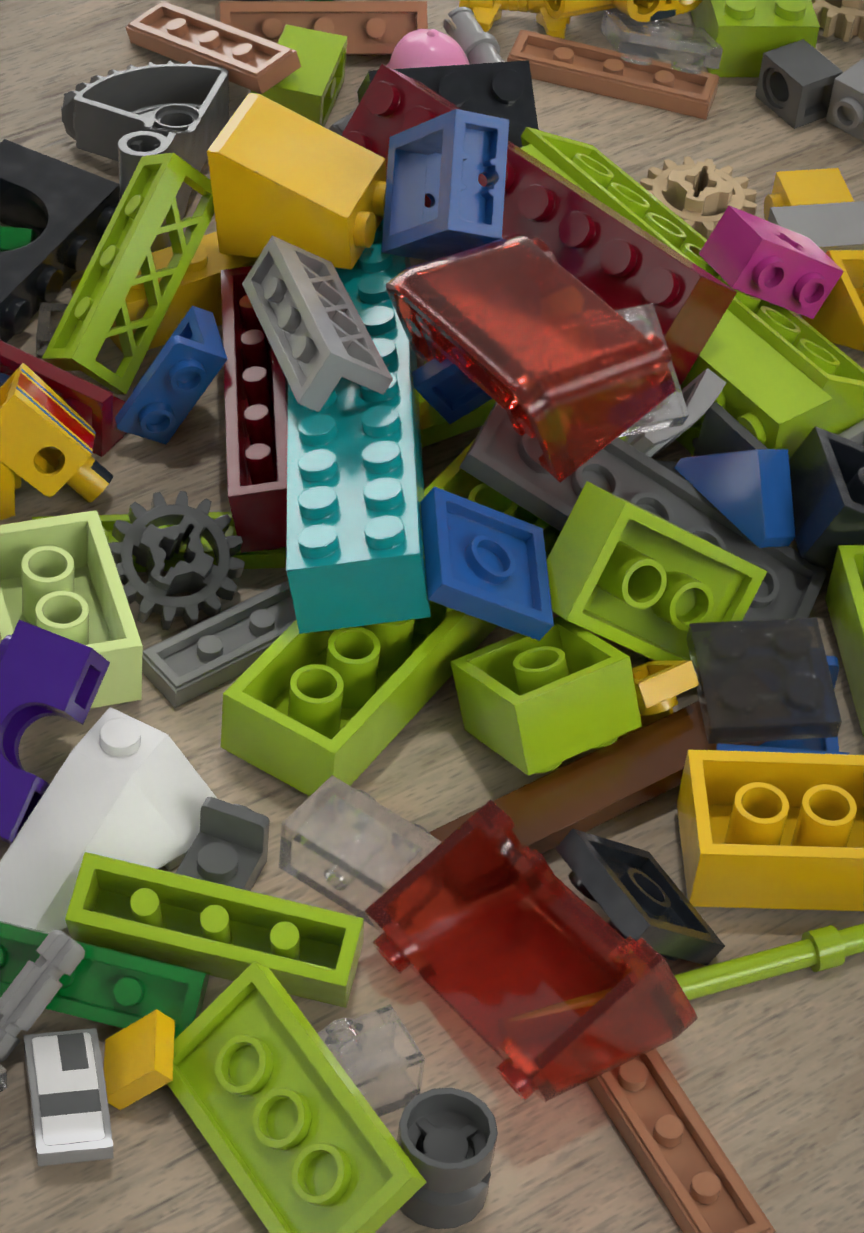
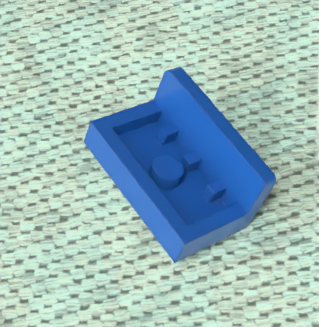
(175, 379)

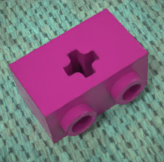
(770, 262)

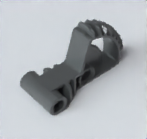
(150, 114)

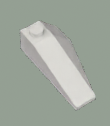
(115, 796)

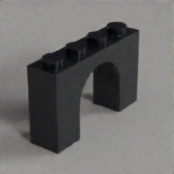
(66, 212)

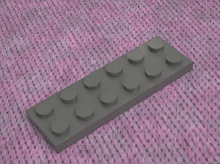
(513, 469)

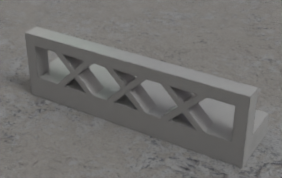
(312, 324)

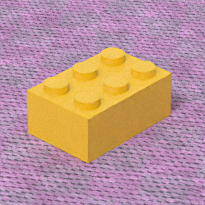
(773, 830)

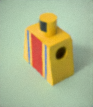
(38, 419)

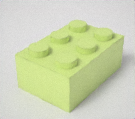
(67, 582)

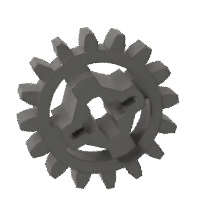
(193, 575)

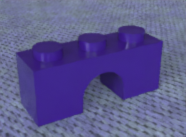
(38, 679)

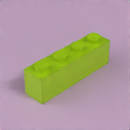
(215, 927)

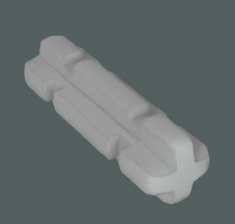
(36, 987)

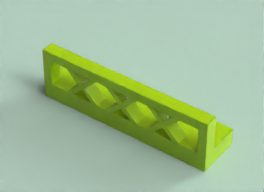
(115, 267)

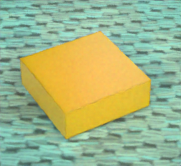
(139, 1059)

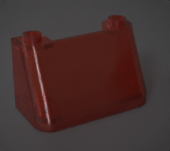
(535, 345)
(527, 960)

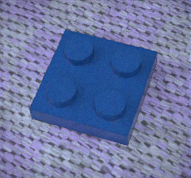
(486, 564)

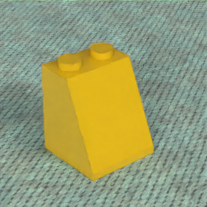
(293, 182)

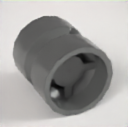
(452, 1146)

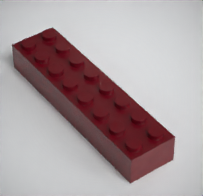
(585, 235)

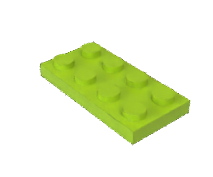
(287, 1115)

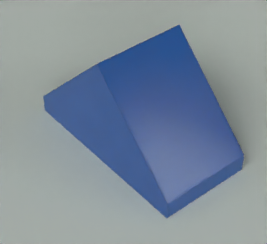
(749, 490)

